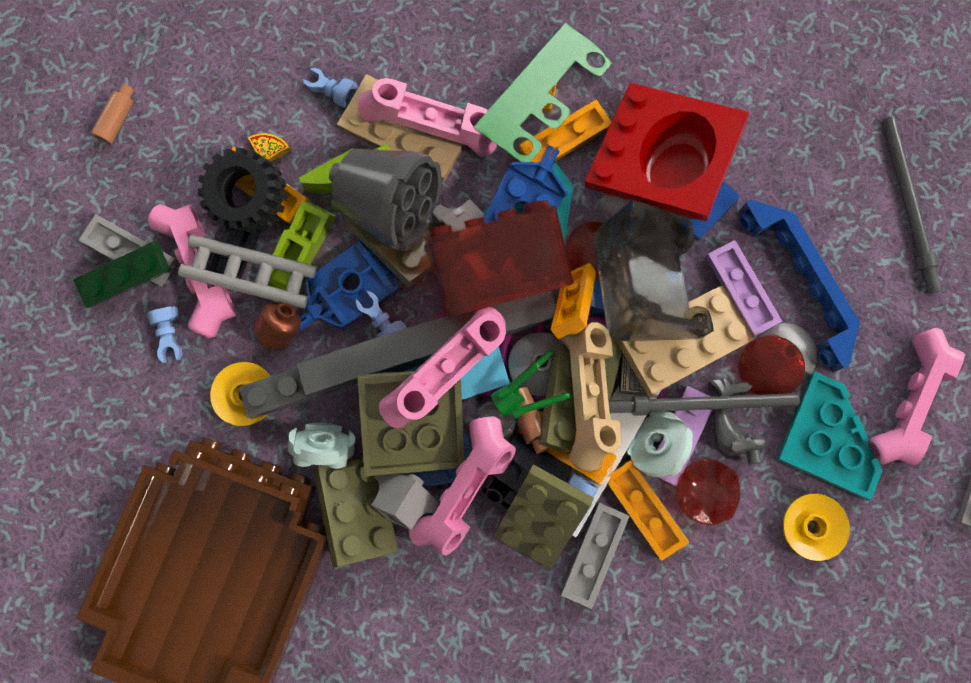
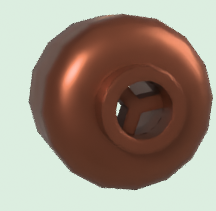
(277, 325)

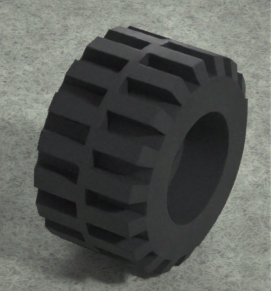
(218, 187)

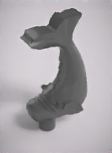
(727, 435)

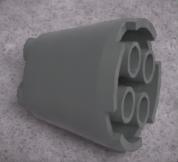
(387, 193)

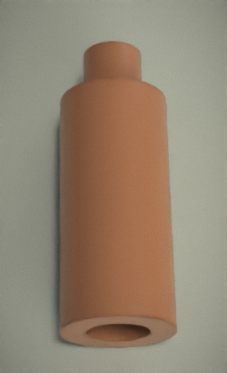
(113, 115)
(531, 423)

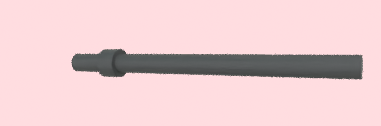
(927, 260)
(641, 405)

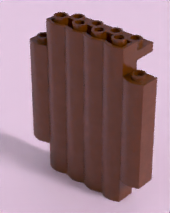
(205, 571)

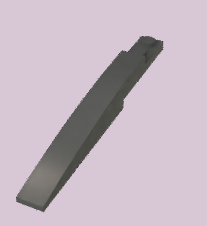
(380, 355)

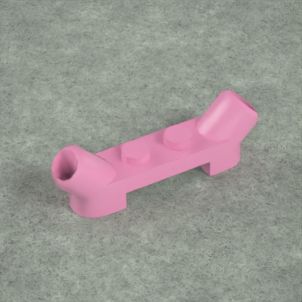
(392, 103)
(213, 301)
(939, 365)
(444, 368)
(489, 456)

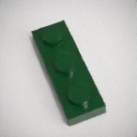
(122, 274)

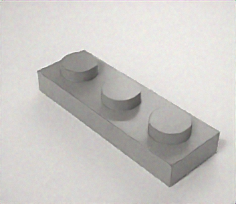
(116, 242)
(594, 555)

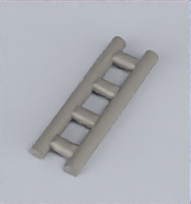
(236, 255)

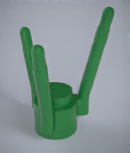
(510, 397)

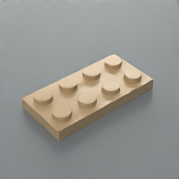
(396, 135)
(668, 361)

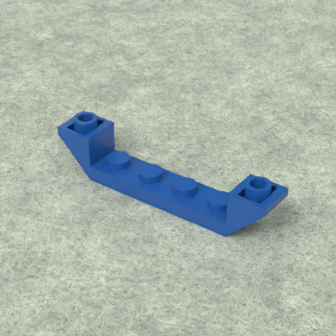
(822, 287)

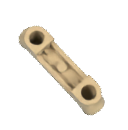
(595, 430)

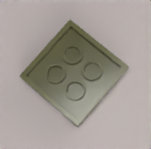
(419, 446)

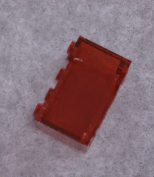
(498, 258)

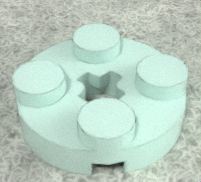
(321, 445)
(672, 455)

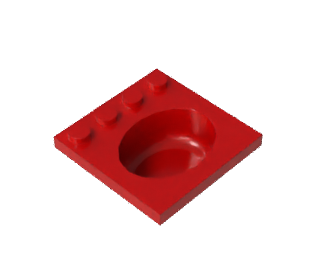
(667, 151)

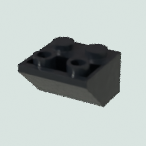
(503, 487)

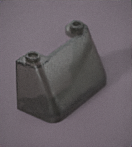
(644, 276)

